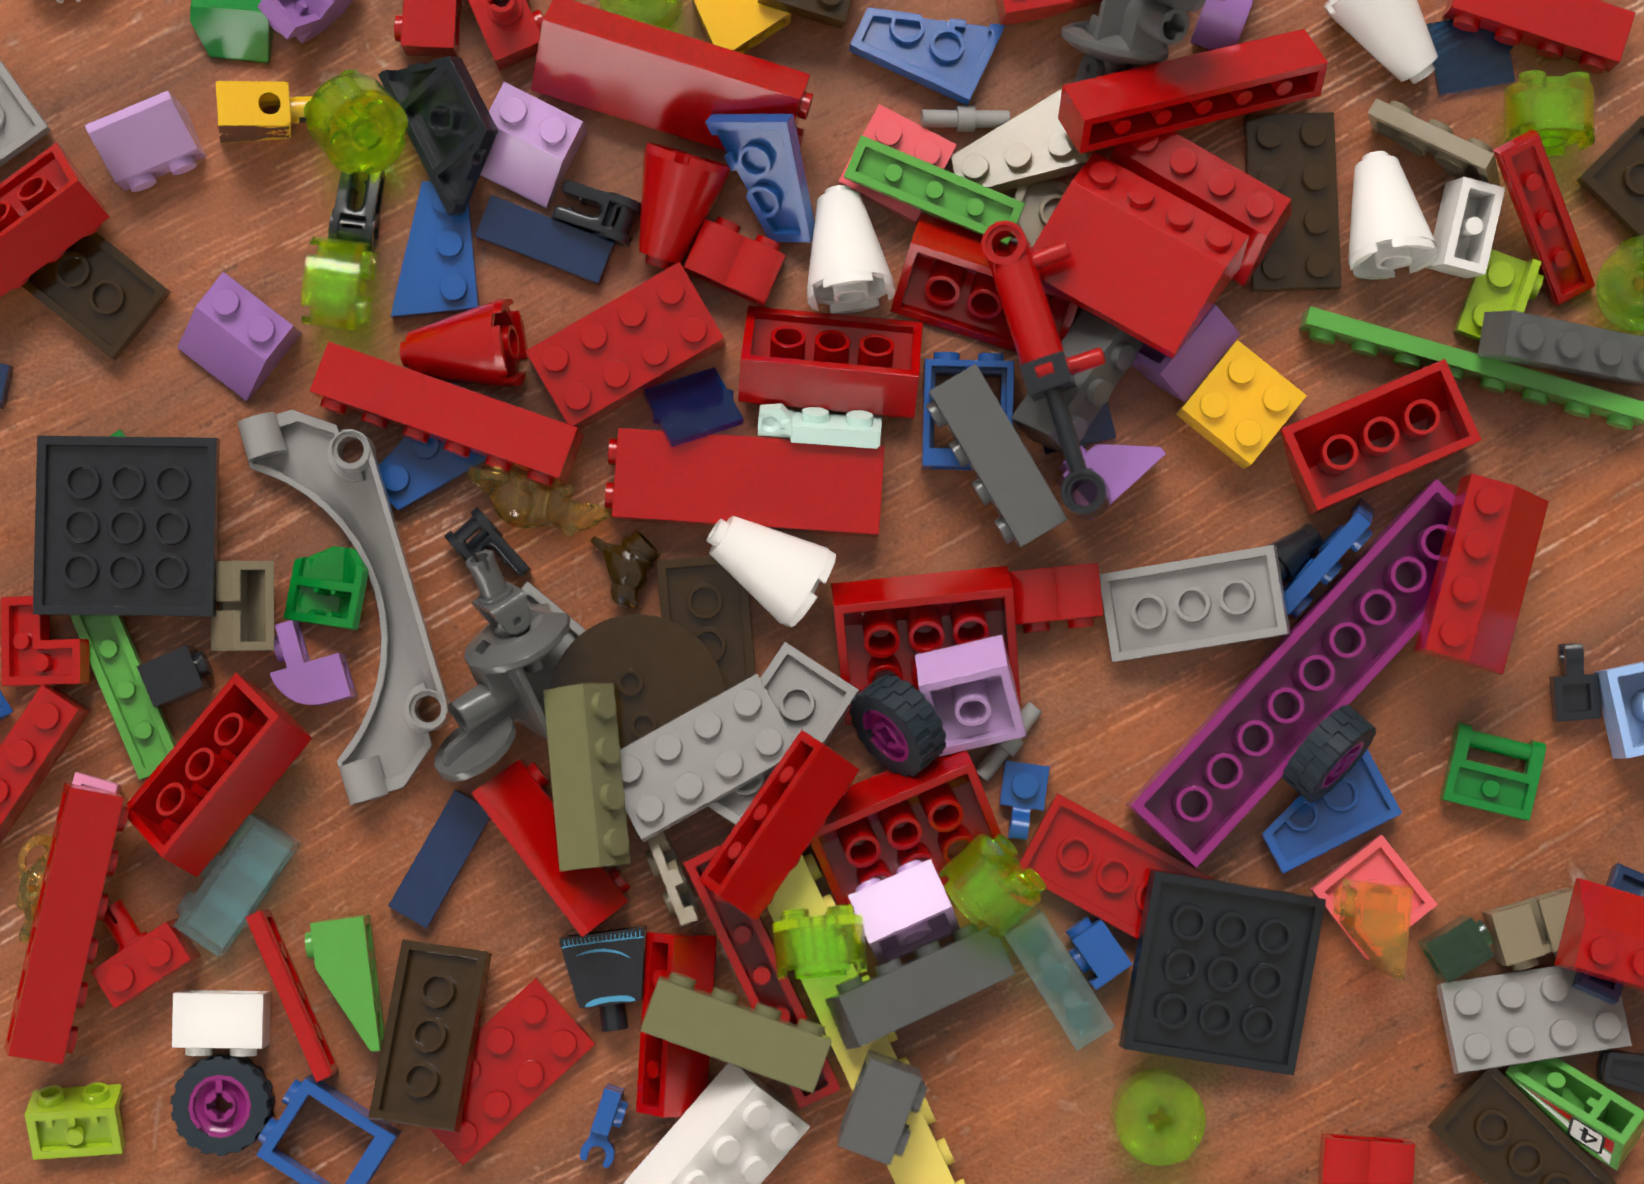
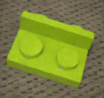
(1504, 287)
(75, 1121)

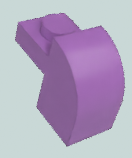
(302, 17)
(1220, 23)
(307, 681)

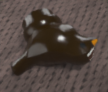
(627, 566)

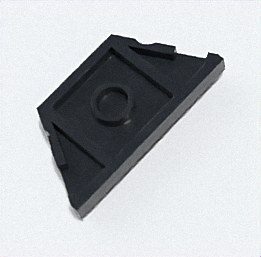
(445, 125)

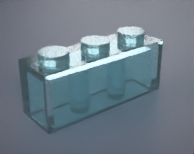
(235, 884)
(1058, 979)

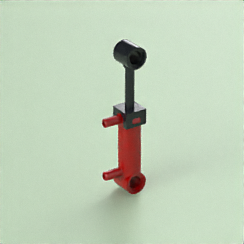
(1040, 350)

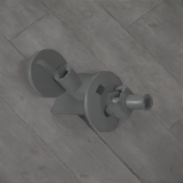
(1128, 34)
(495, 655)

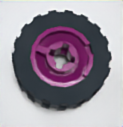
(898, 725)
(1329, 753)
(196, 1108)

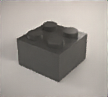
(880, 1108)

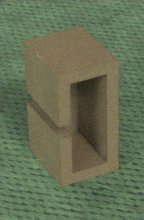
(245, 606)
(1528, 928)

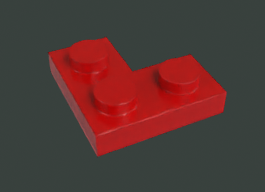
(31, 656)

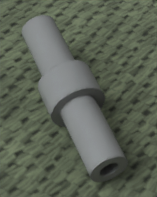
(964, 118)
(1002, 750)

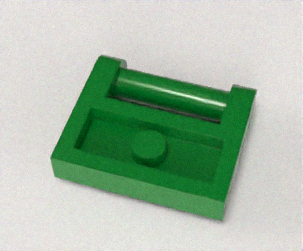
(1490, 786)

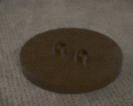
(654, 669)

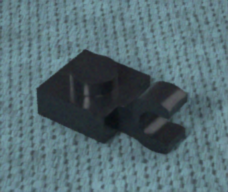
(1575, 693)

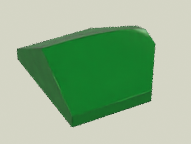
(233, 29)
(328, 589)

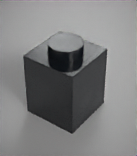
(176, 676)

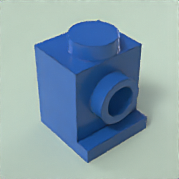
(1097, 951)

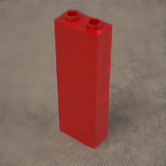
(657, 74)
(748, 478)

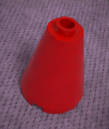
(675, 201)
(470, 346)

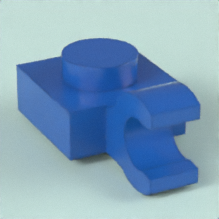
(1023, 790)
(609, 1114)

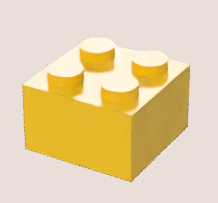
(1241, 405)

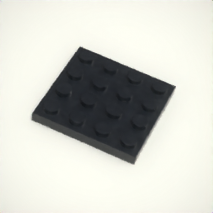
(126, 526)
(1222, 972)

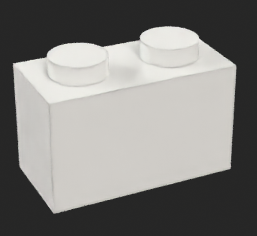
(1466, 227)
(221, 1021)

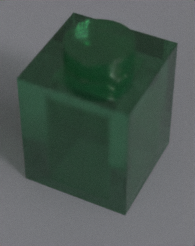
(1457, 947)

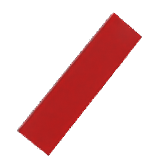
(1544, 217)
(292, 994)

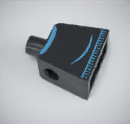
(607, 971)

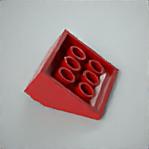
(1138, 255)
(895, 618)
(903, 820)

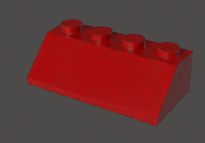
(1212, 187)
(43, 214)
(952, 286)
(830, 361)
(1378, 437)
(1482, 573)
(526, 818)
(1604, 934)

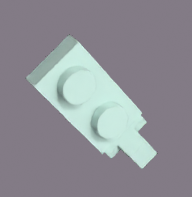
(820, 427)

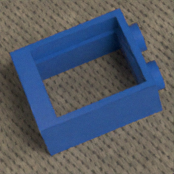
(950, 365)
(295, 1098)

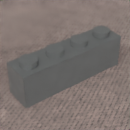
(1563, 347)
(1093, 385)
(996, 456)
(919, 986)

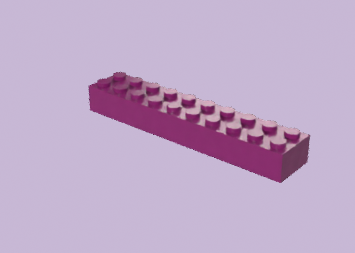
(1298, 683)

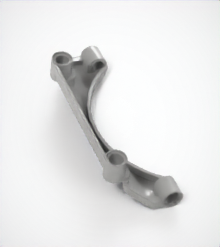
(311, 459)

